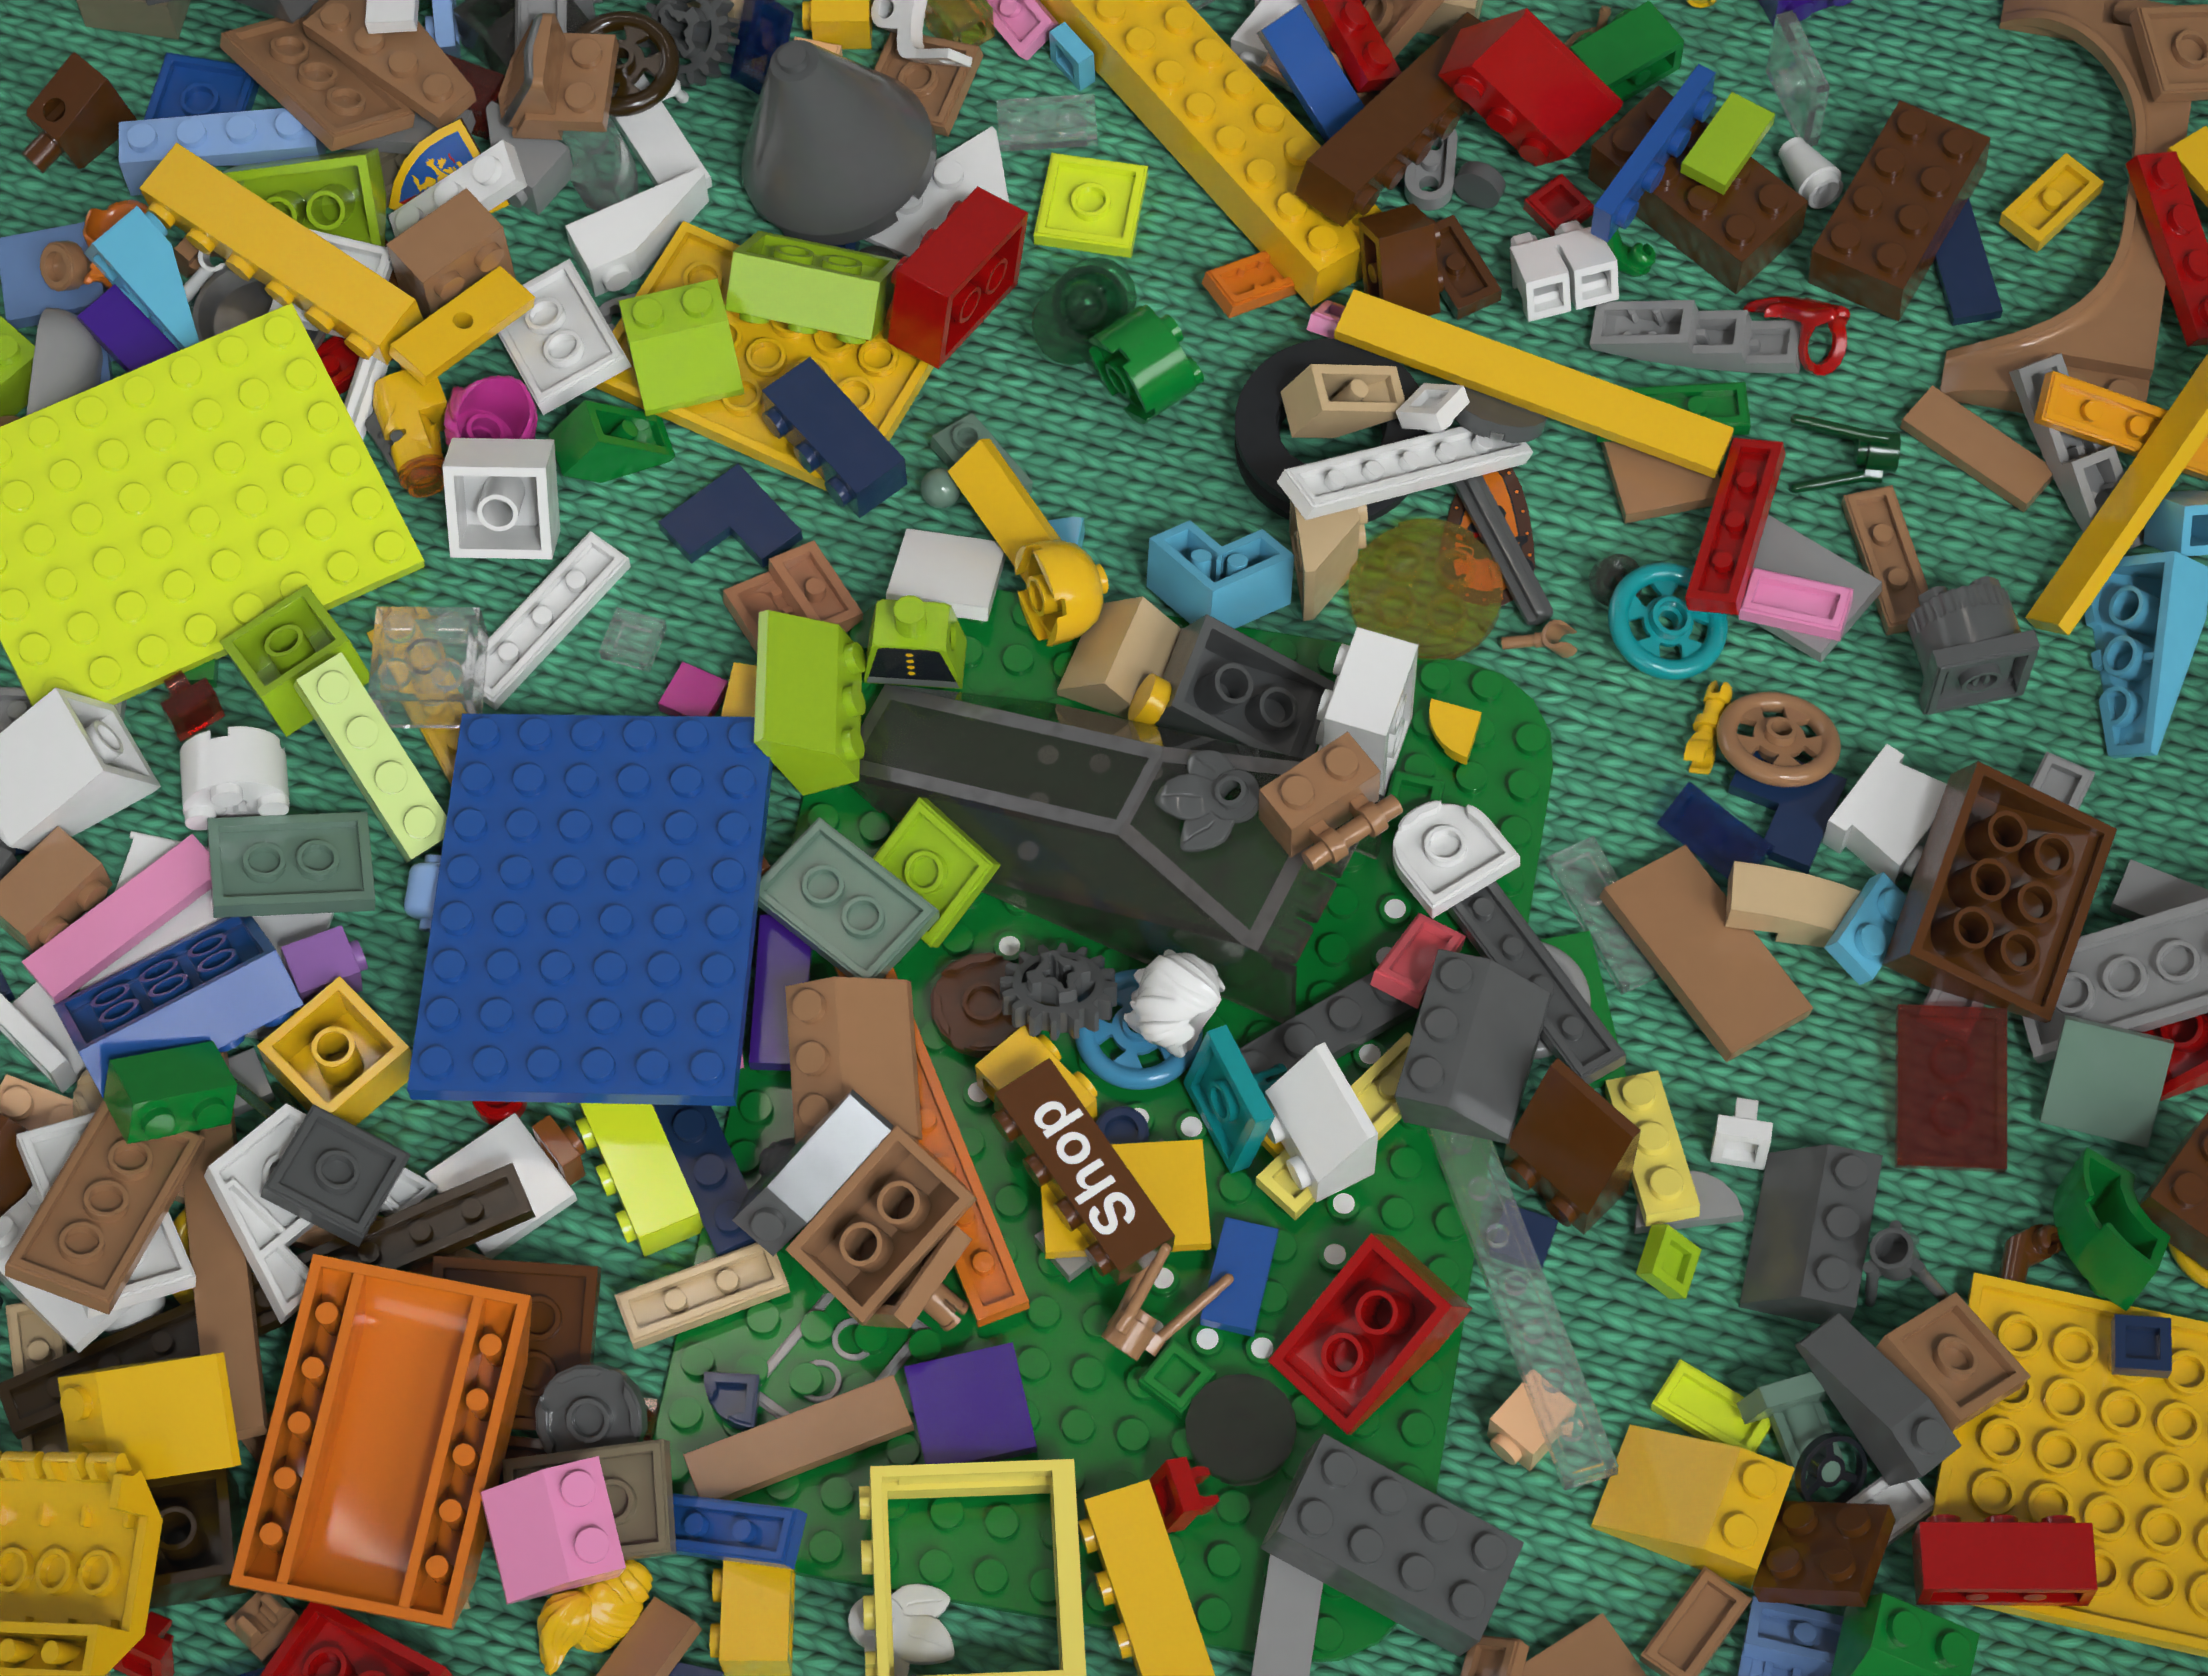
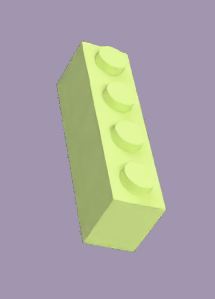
(373, 756)

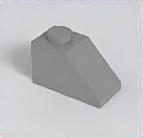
(543, 161)

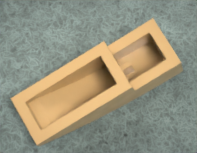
(1786, 902)

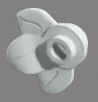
(916, 1630)

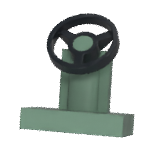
(1806, 1435)

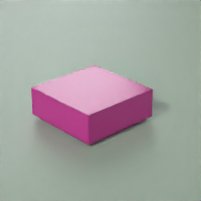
(693, 693)

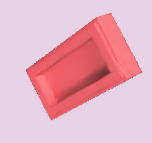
(1410, 961)

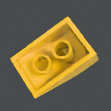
(160, 1413)
(1694, 1501)

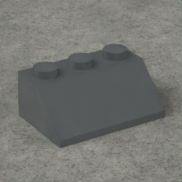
(1471, 1048)
(1811, 1233)

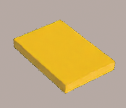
(1173, 1181)

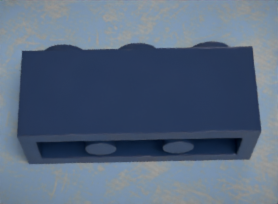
(833, 438)

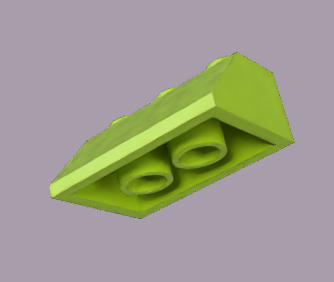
(324, 192)
(810, 286)
(809, 700)

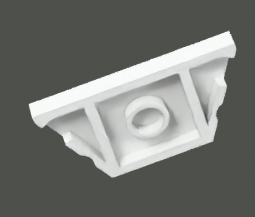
(953, 179)

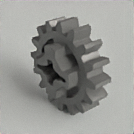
(699, 34)
(1058, 991)

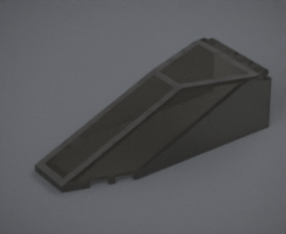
(1083, 844)

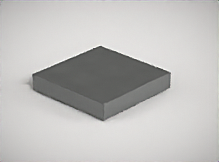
(335, 1175)

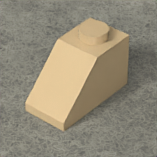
(1341, 399)

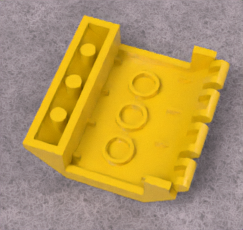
(73, 1561)

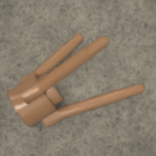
(1132, 1327)

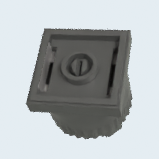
(1970, 646)

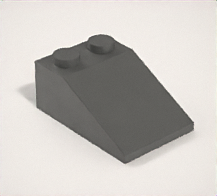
(1241, 691)

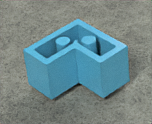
(1226, 581)

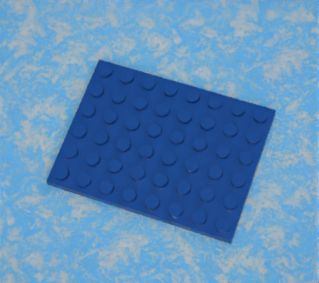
(594, 911)

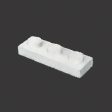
(489, 177)

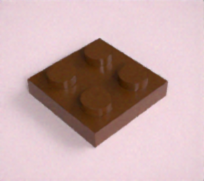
(1824, 1553)

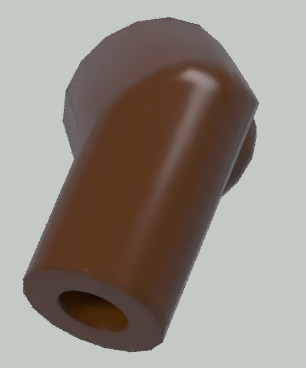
(2028, 1249)

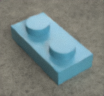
(1867, 929)

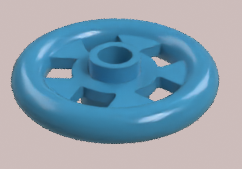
(1126, 1069)

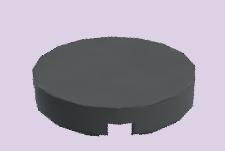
(1494, 415)
(590, 1409)

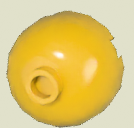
(1061, 590)

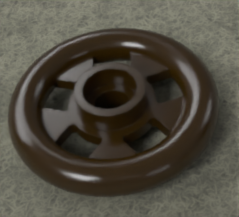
(662, 65)

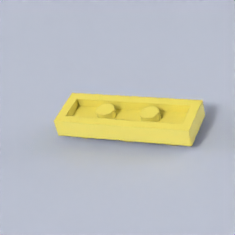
(1660, 1167)

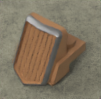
(558, 81)

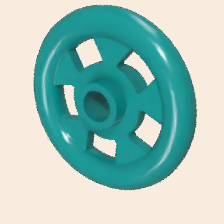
(1645, 653)

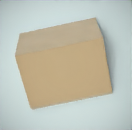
(1118, 654)

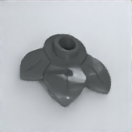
(1202, 802)

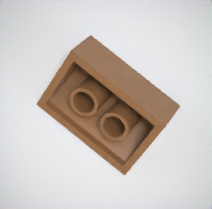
(854, 1038)
(881, 1223)

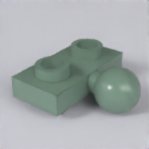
(950, 445)

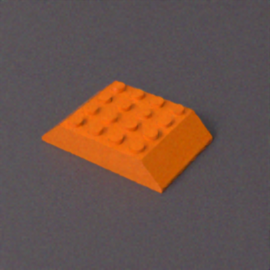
(384, 1442)

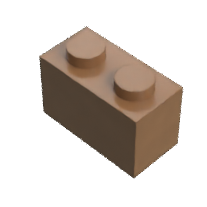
(50, 890)

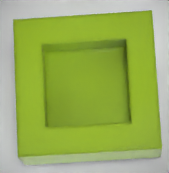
(1668, 1261)

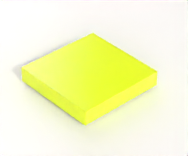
(1091, 205)

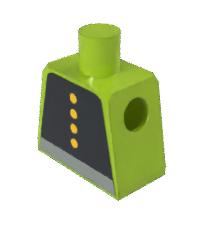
(915, 644)

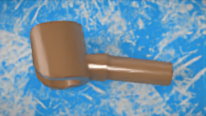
(1547, 638)

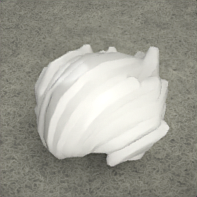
(1174, 1000)

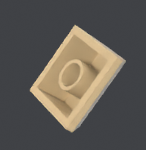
(1325, 554)

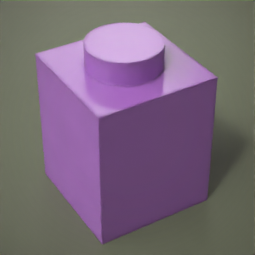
(321, 959)

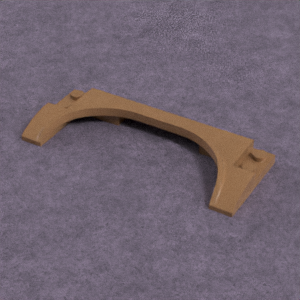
(2115, 327)

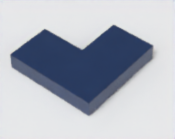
(735, 508)
(1799, 814)

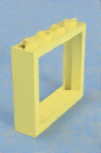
(968, 1480)

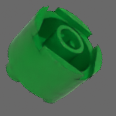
(1144, 362)

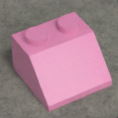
(553, 1530)

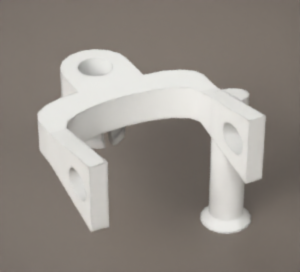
(907, 20)

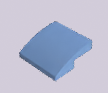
(1788, 1641)

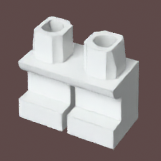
(1562, 270)

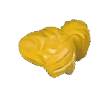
(592, 1615)

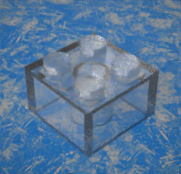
(428, 665)

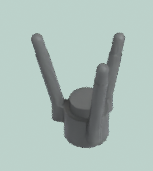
(1897, 1259)

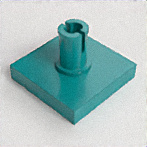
(1231, 1097)

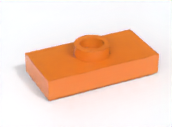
(1247, 284)

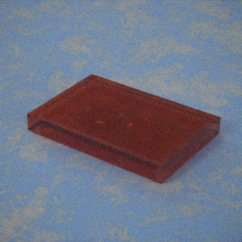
(1951, 1088)

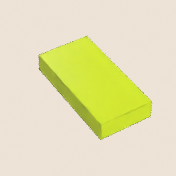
(1707, 1409)

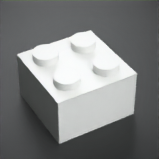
(501, 498)

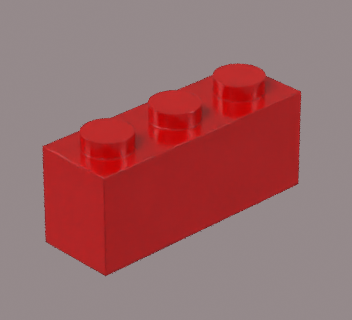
(2004, 1561)

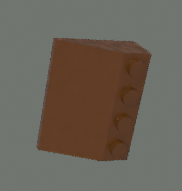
(2000, 894)

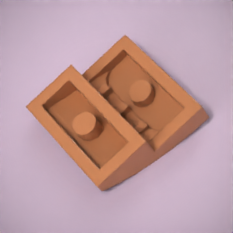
(796, 584)

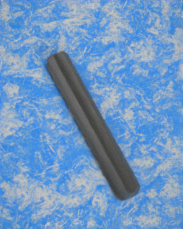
(1504, 549)

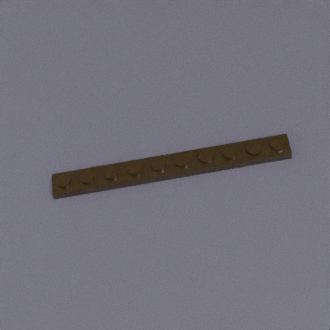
(394, 1242)

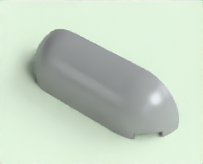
(64, 360)

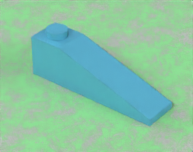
(2144, 643)

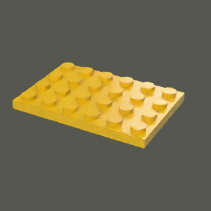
(871, 374)

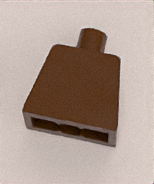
(74, 116)

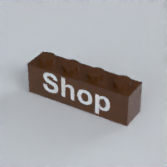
(1081, 1171)

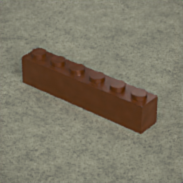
(1385, 136)

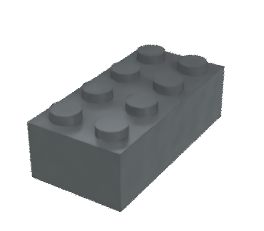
(1392, 1545)

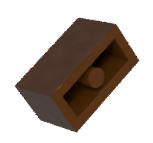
(1402, 258)

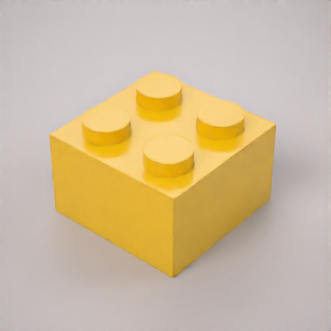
(338, 1055)

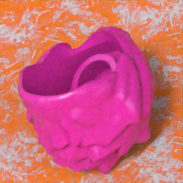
(491, 409)

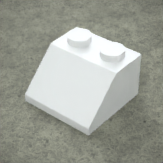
(1321, 1125)

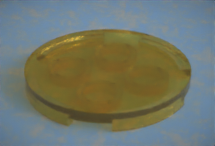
(1427, 588)

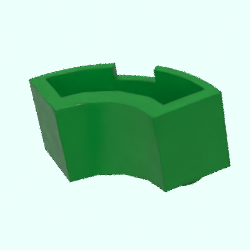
(2107, 1229)

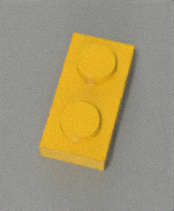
(2051, 202)

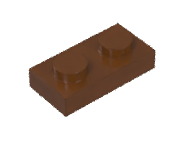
(1466, 277)

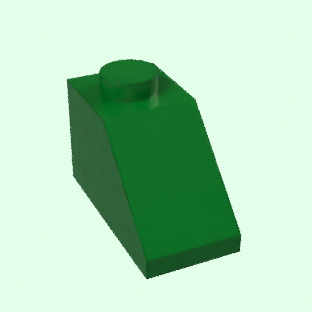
(609, 442)

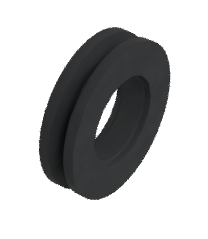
(1261, 412)

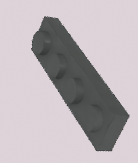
(1340, 1021)

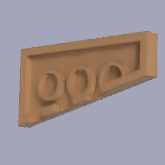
(400, 63)

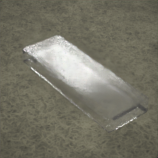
(1581, 876)

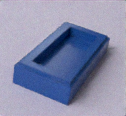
(1247, 1254)

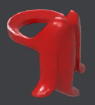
(1810, 314)

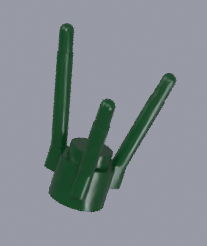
(1873, 449)

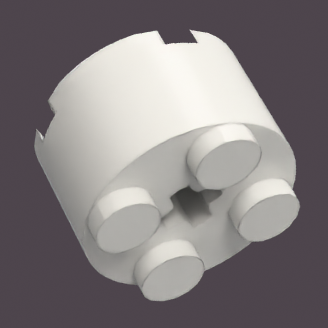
(233, 776)

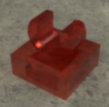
(190, 705)

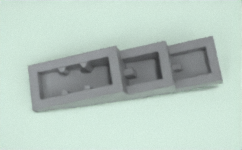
(1685, 337)
(2080, 468)

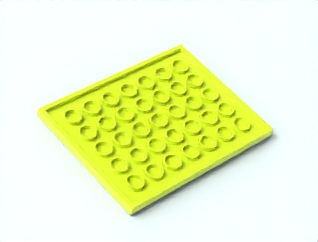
(184, 510)

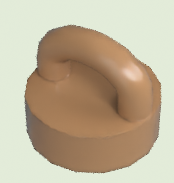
(64, 265)

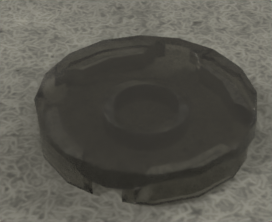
(1241, 1429)

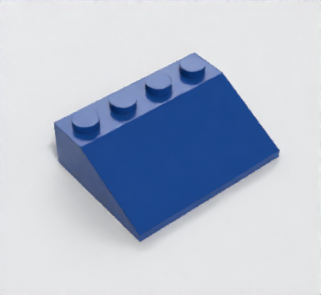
(187, 994)

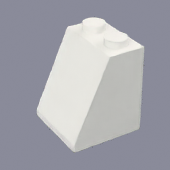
(67, 768)

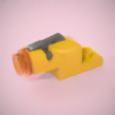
(408, 430)

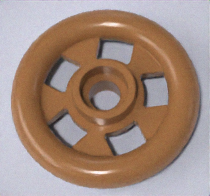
(1778, 739)

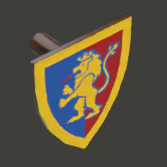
(433, 161)

